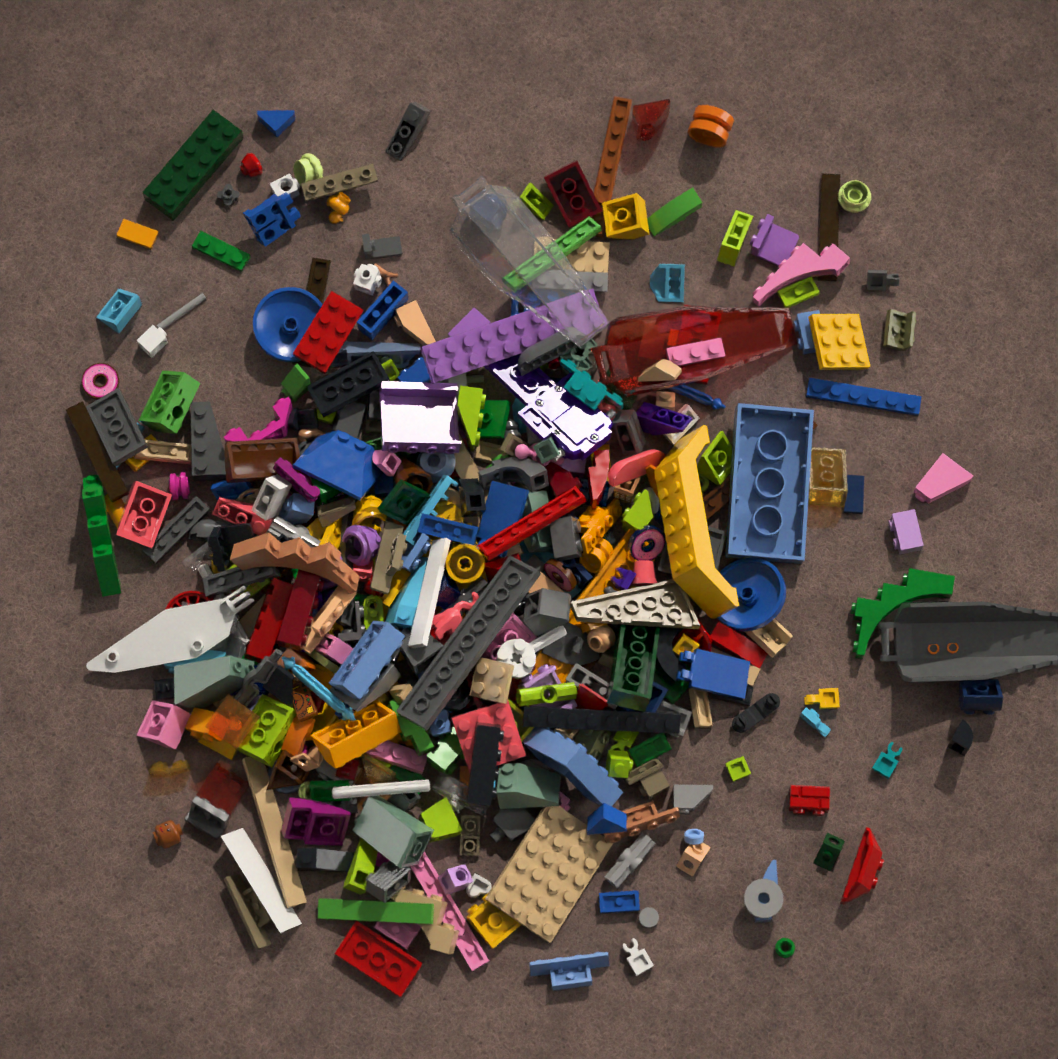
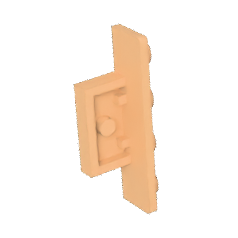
(327, 617)

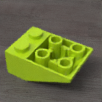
(468, 410)

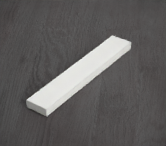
(429, 593)

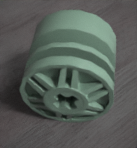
(586, 362)

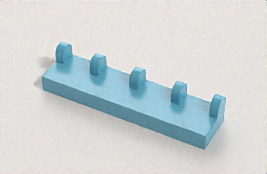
(436, 495)

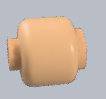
(601, 638)

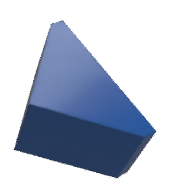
(276, 120)
(606, 820)

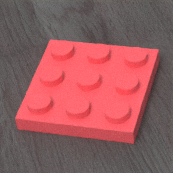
(498, 714)

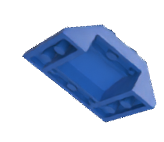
(340, 463)

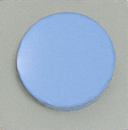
(694, 836)

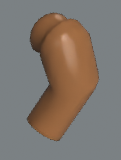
(304, 434)

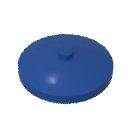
(283, 320)
(759, 593)

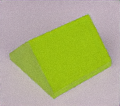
(716, 460)

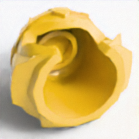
(367, 511)

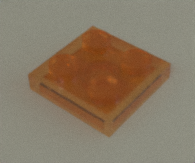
(232, 721)

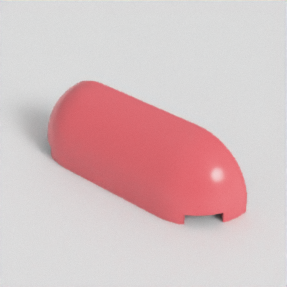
(634, 466)

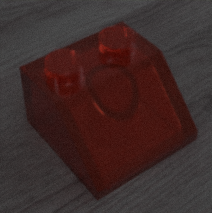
(649, 118)

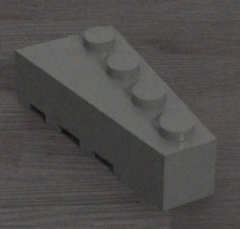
(207, 448)

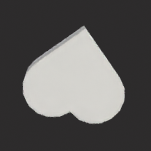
(478, 887)

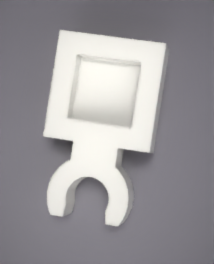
(638, 960)

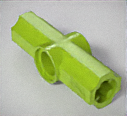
(557, 692)

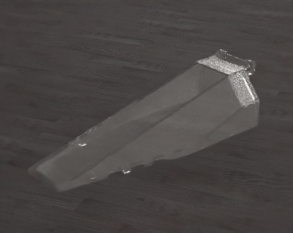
(524, 260)

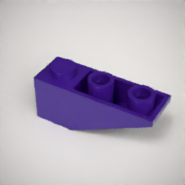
(661, 421)

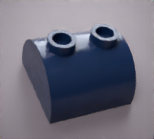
(980, 696)

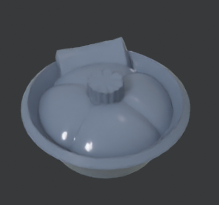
(436, 464)

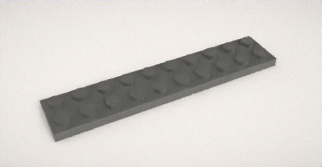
(468, 642)

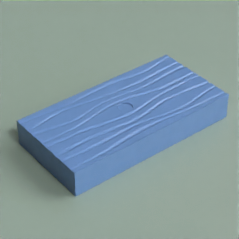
(769, 483)

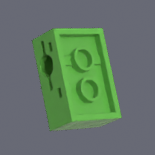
(169, 402)

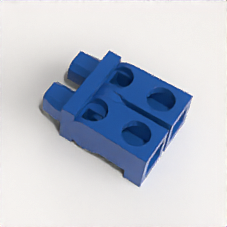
(272, 218)

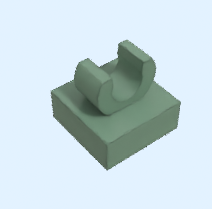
(546, 450)

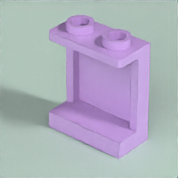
(545, 676)

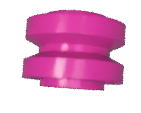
(179, 486)

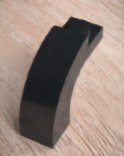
(666, 661)

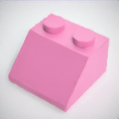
(164, 724)

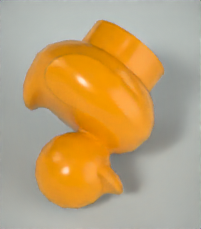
(339, 204)

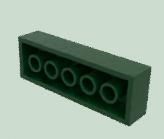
(193, 165)
(633, 666)

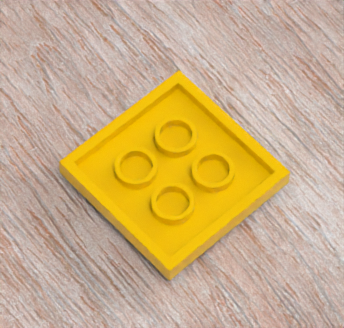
(839, 341)

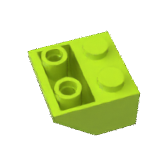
(640, 513)

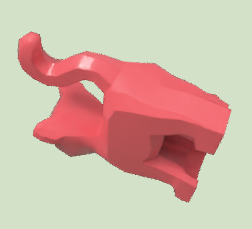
(450, 619)

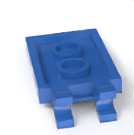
(503, 508)
(715, 673)

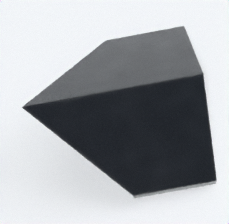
(281, 685)

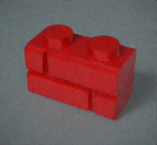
(809, 799)

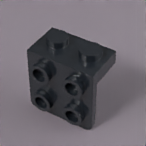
(222, 542)

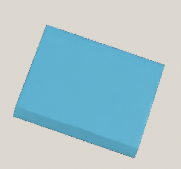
(119, 309)

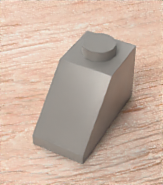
(689, 796)

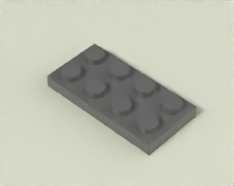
(117, 427)

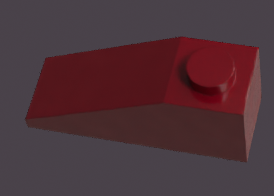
(561, 479)

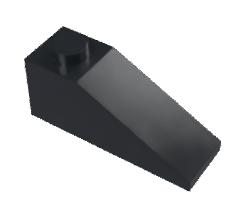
(323, 860)

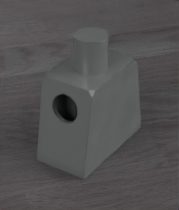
(421, 657)
(511, 824)

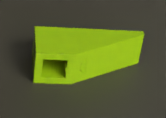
(361, 866)

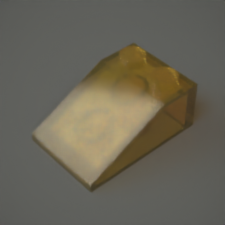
(828, 477)

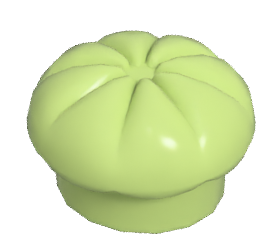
(307, 168)
(854, 196)

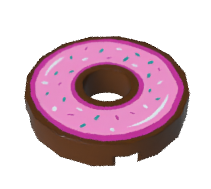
(100, 370)
(560, 576)

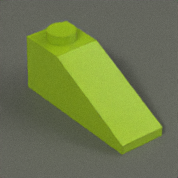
(734, 238)

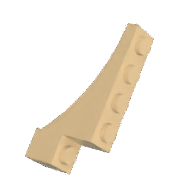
(440, 937)

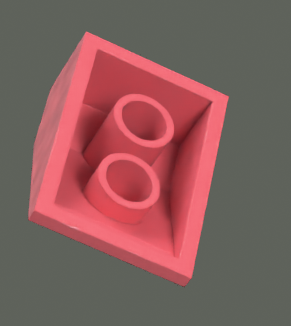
(143, 514)

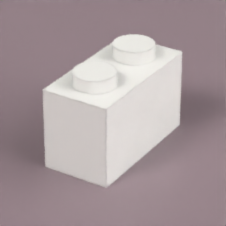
(271, 497)

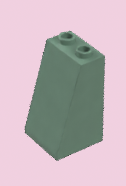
(209, 680)
(392, 831)

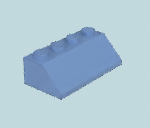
(367, 659)

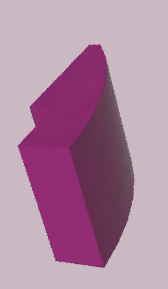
(315, 822)

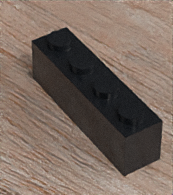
(483, 763)

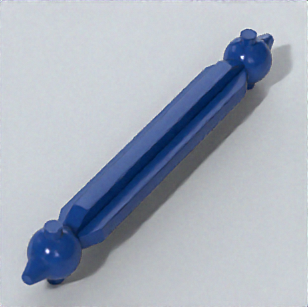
(698, 396)

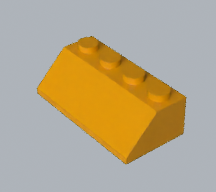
(351, 739)

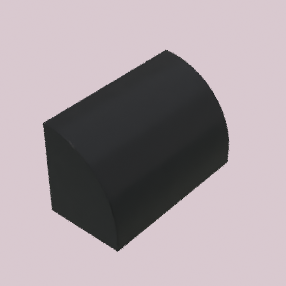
(962, 739)

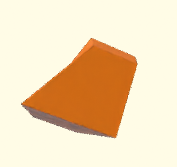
(301, 659)

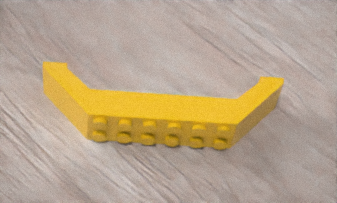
(687, 527)

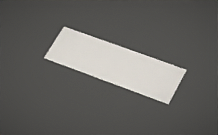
(260, 879)

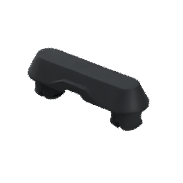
(756, 712)

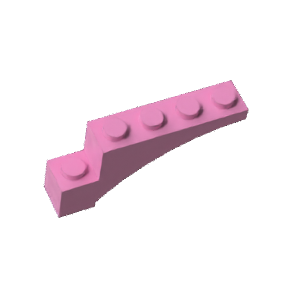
(800, 266)

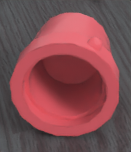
(644, 573)

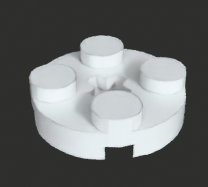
(521, 648)

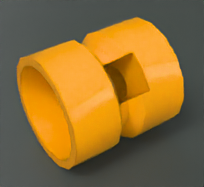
(597, 556)

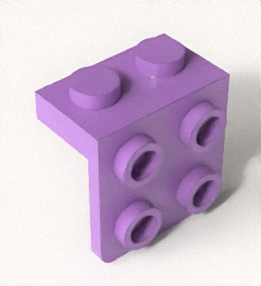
(773, 242)

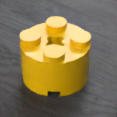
(455, 568)

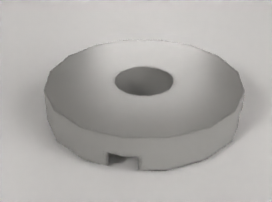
(763, 910)

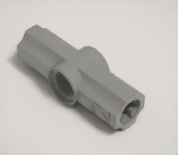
(292, 532)
(629, 860)

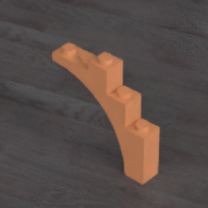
(296, 554)

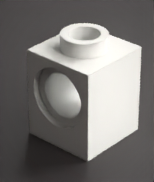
(276, 186)
(152, 340)

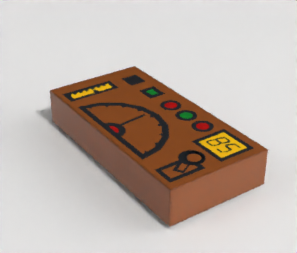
(303, 702)

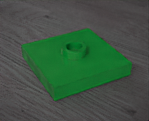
(494, 418)

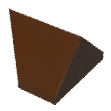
(286, 773)

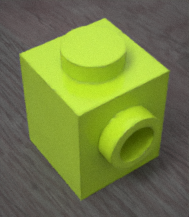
(618, 764)

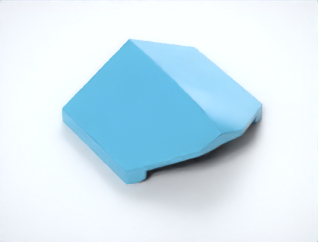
(668, 282)

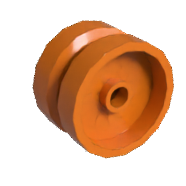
(710, 126)

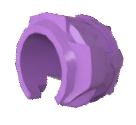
(365, 542)

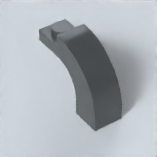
(512, 469)

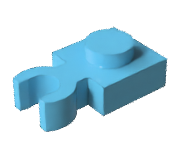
(813, 720)

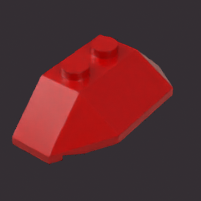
(864, 868)

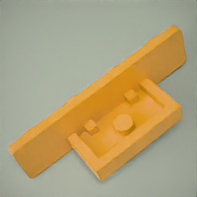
(597, 522)

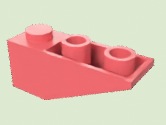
(239, 513)

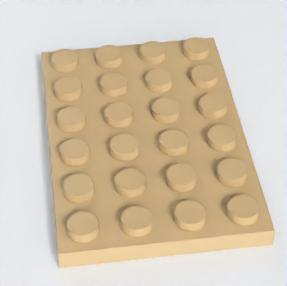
(548, 872)

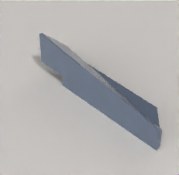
(399, 352)

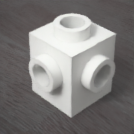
(367, 278)

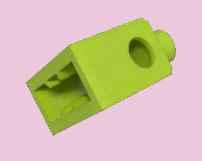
(442, 820)

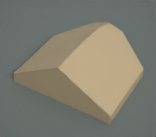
(660, 371)

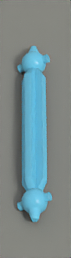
(318, 688)

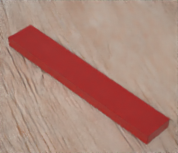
(532, 523)

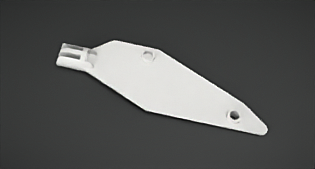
(174, 635)

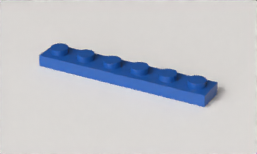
(863, 396)

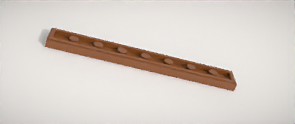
(611, 156)

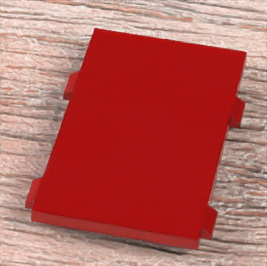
(589, 699)

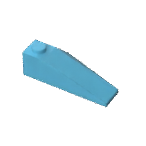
(405, 604)

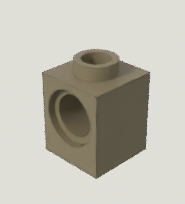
(653, 784)

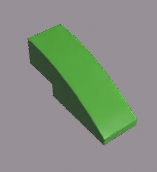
(674, 212)
(409, 730)

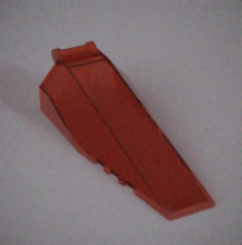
(642, 338)

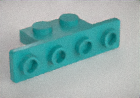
(587, 390)

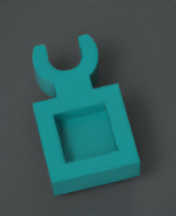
(886, 763)

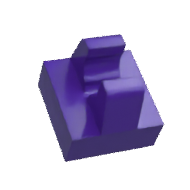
(625, 579)

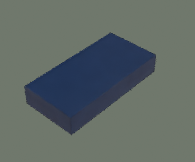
(855, 494)

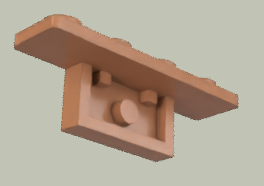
(643, 818)

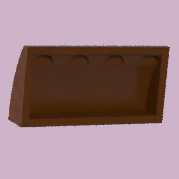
(255, 458)

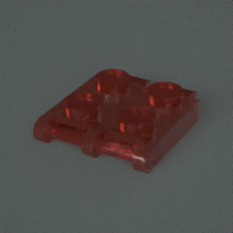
(222, 790)

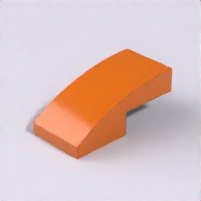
(297, 735)

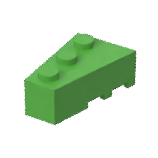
(446, 754)

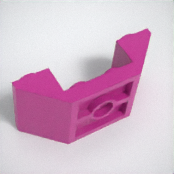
(274, 430)

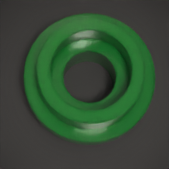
(785, 941)

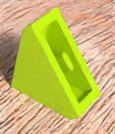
(536, 201)

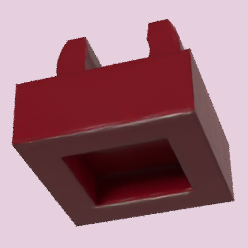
(348, 771)

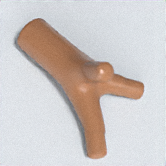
(386, 275)

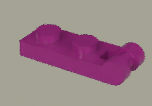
(298, 481)

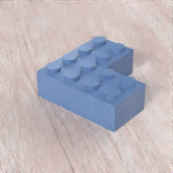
(574, 763)

